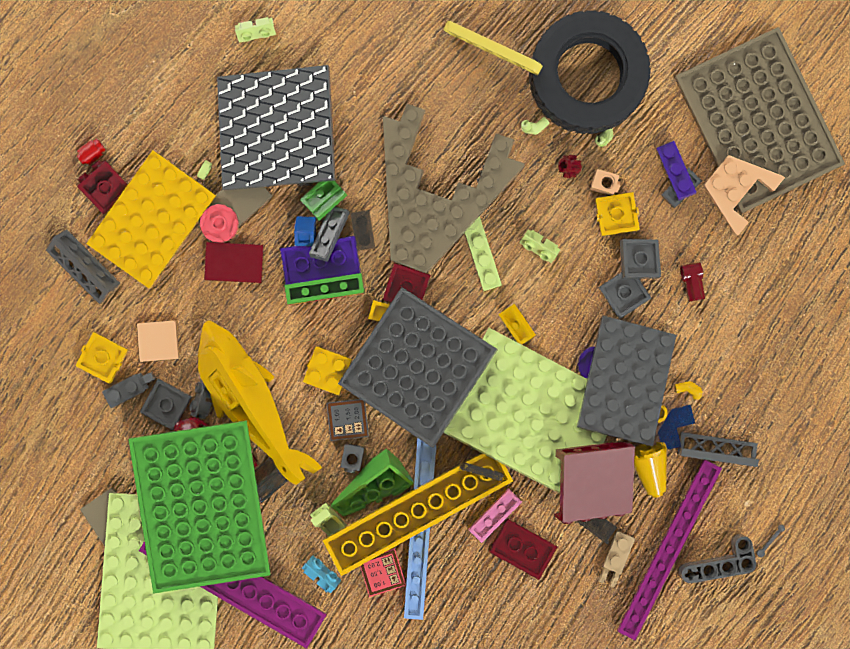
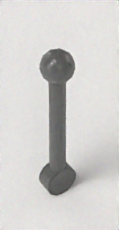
(761, 552)

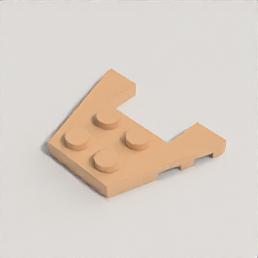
(732, 182)

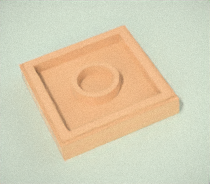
(158, 341)

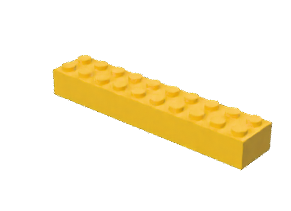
(412, 514)

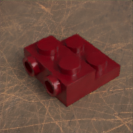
(102, 185)

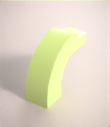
(327, 519)

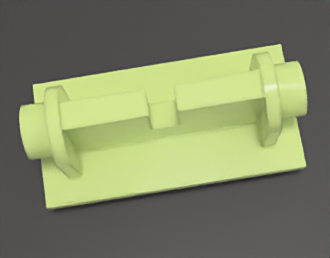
(246, 31)
(532, 242)

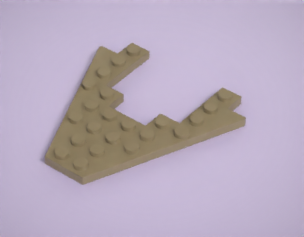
(424, 223)

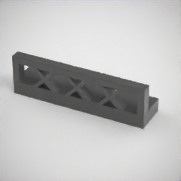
(83, 263)
(721, 457)

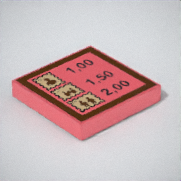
(383, 573)

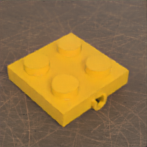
(617, 214)
(101, 357)
(326, 370)

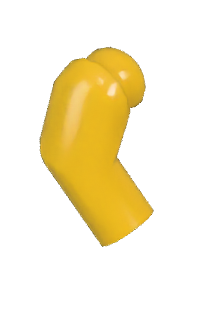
(689, 386)

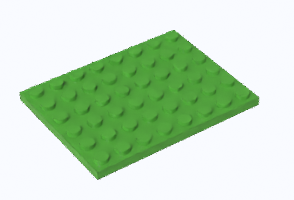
(199, 506)

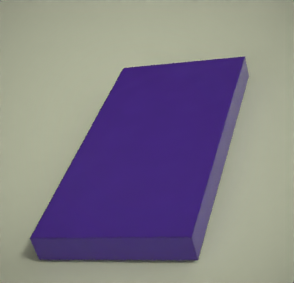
(301, 267)

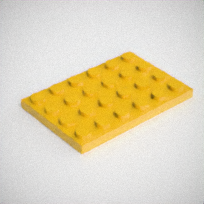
(151, 219)

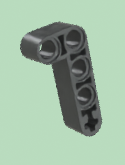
(717, 563)

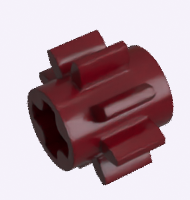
(569, 166)

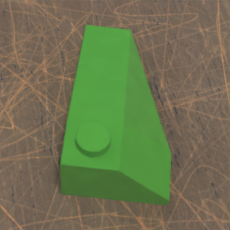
(377, 480)

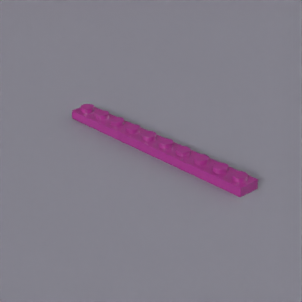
(669, 549)

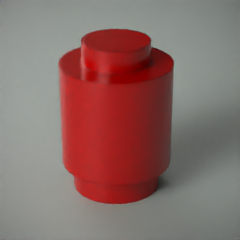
(90, 152)

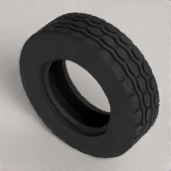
(620, 41)

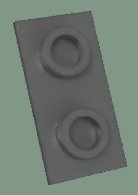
(199, 405)

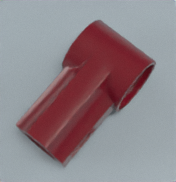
(692, 276)

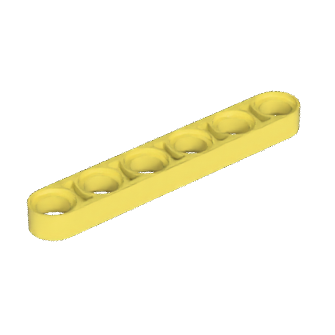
(493, 47)

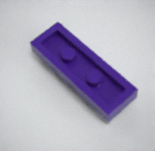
(676, 170)

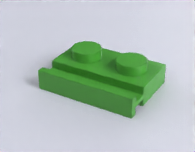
(323, 198)

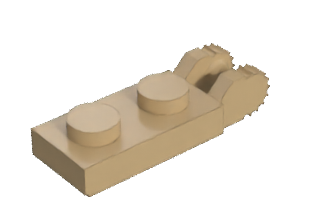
(616, 557)

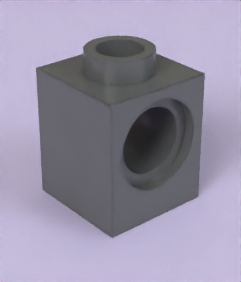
(352, 449)

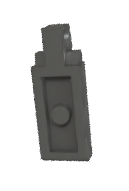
(127, 389)

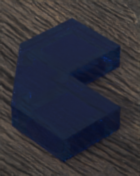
(676, 418)

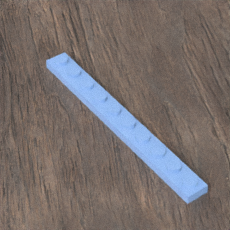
(419, 543)

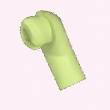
(534, 128)
(604, 138)

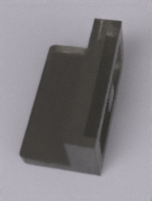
(268, 479)
(599, 527)

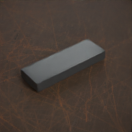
(329, 234)

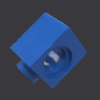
(305, 231)

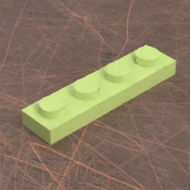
(482, 256)

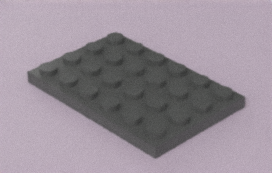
(626, 381)

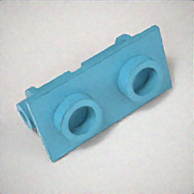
(328, 579)

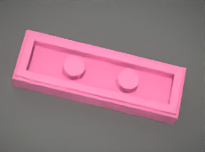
(495, 515)

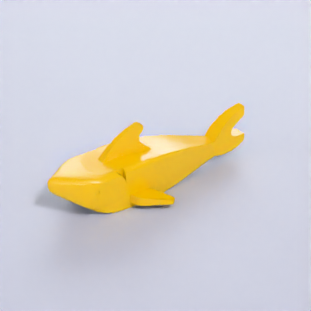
(242, 393)

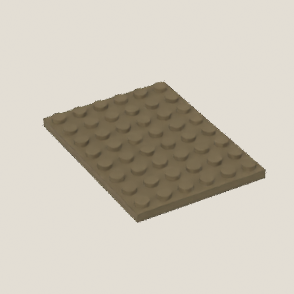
(760, 112)

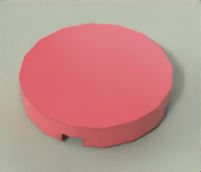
(219, 223)

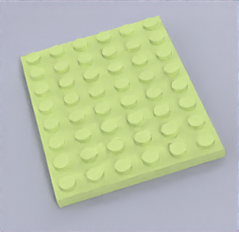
(523, 412)
(128, 608)

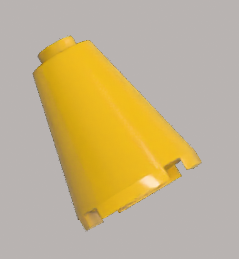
(652, 467)

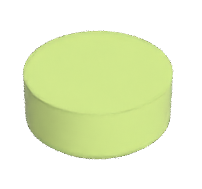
(204, 170)

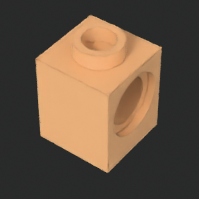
(597, 186)

